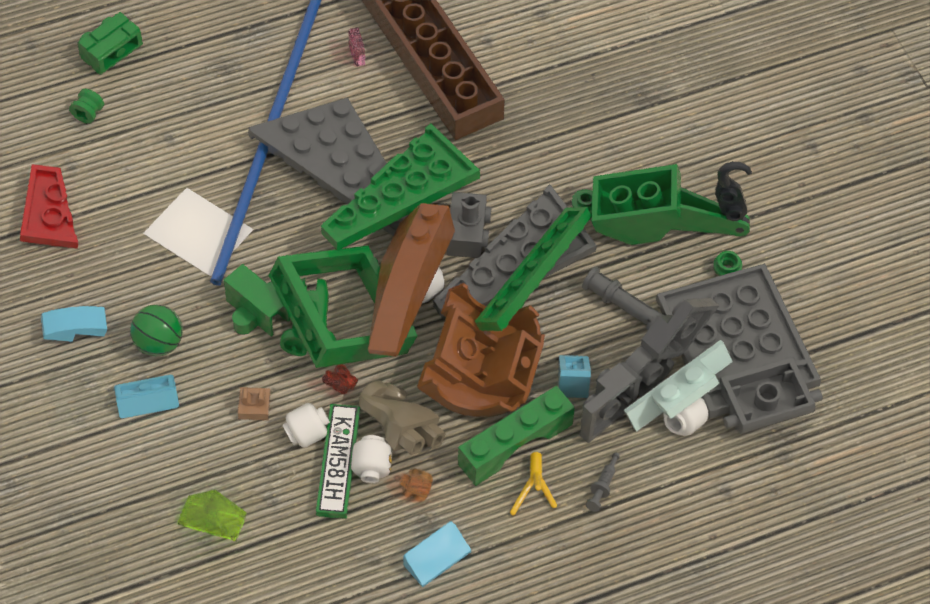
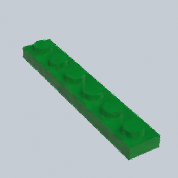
(533, 269)

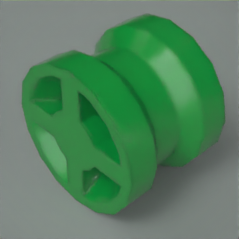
(86, 106)

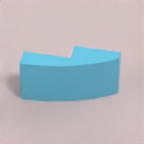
(66, 322)

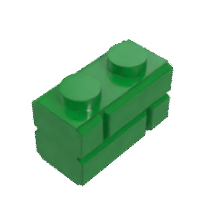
(109, 43)

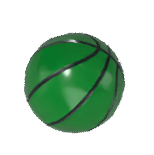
(156, 330)

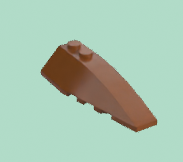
(407, 275)

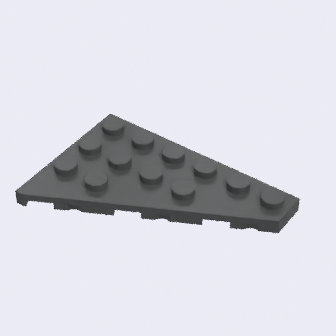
(328, 146)

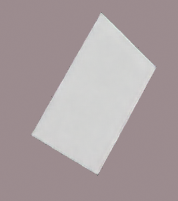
(194, 230)

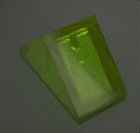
(213, 515)

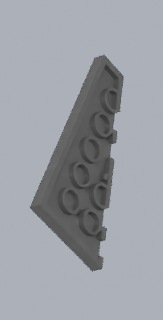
(512, 246)

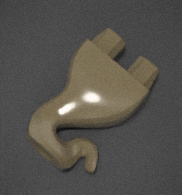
(404, 423)

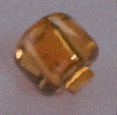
(416, 484)

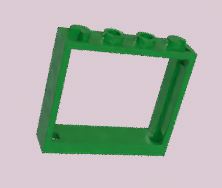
(304, 314)

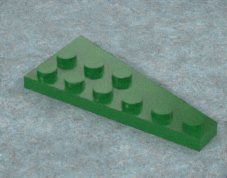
(417, 176)

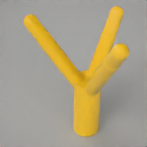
(537, 480)

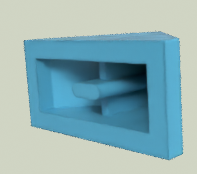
(574, 376)

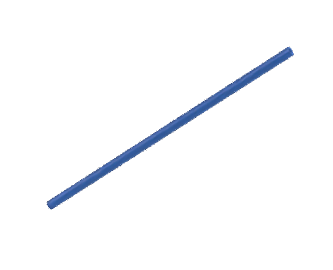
(262, 150)

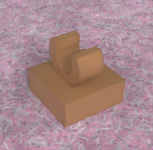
(254, 403)

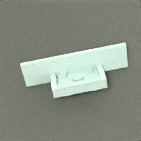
(680, 388)

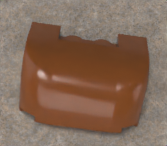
(478, 369)

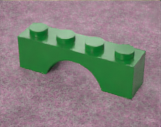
(490, 449)

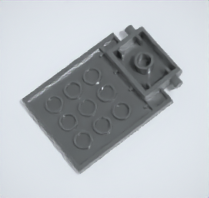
(769, 363)

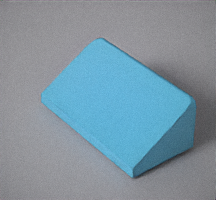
(146, 396)
(436, 554)

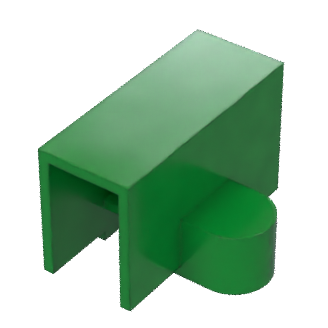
(254, 301)

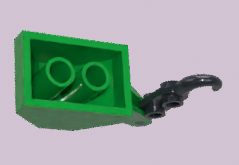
(650, 202)

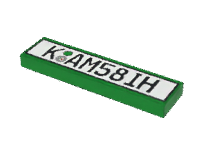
(336, 463)

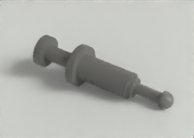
(601, 487)

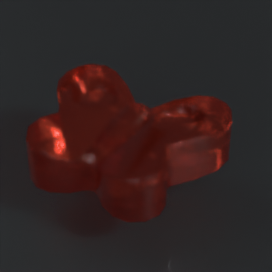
(340, 379)

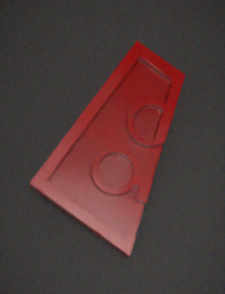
(47, 210)

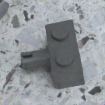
(469, 219)

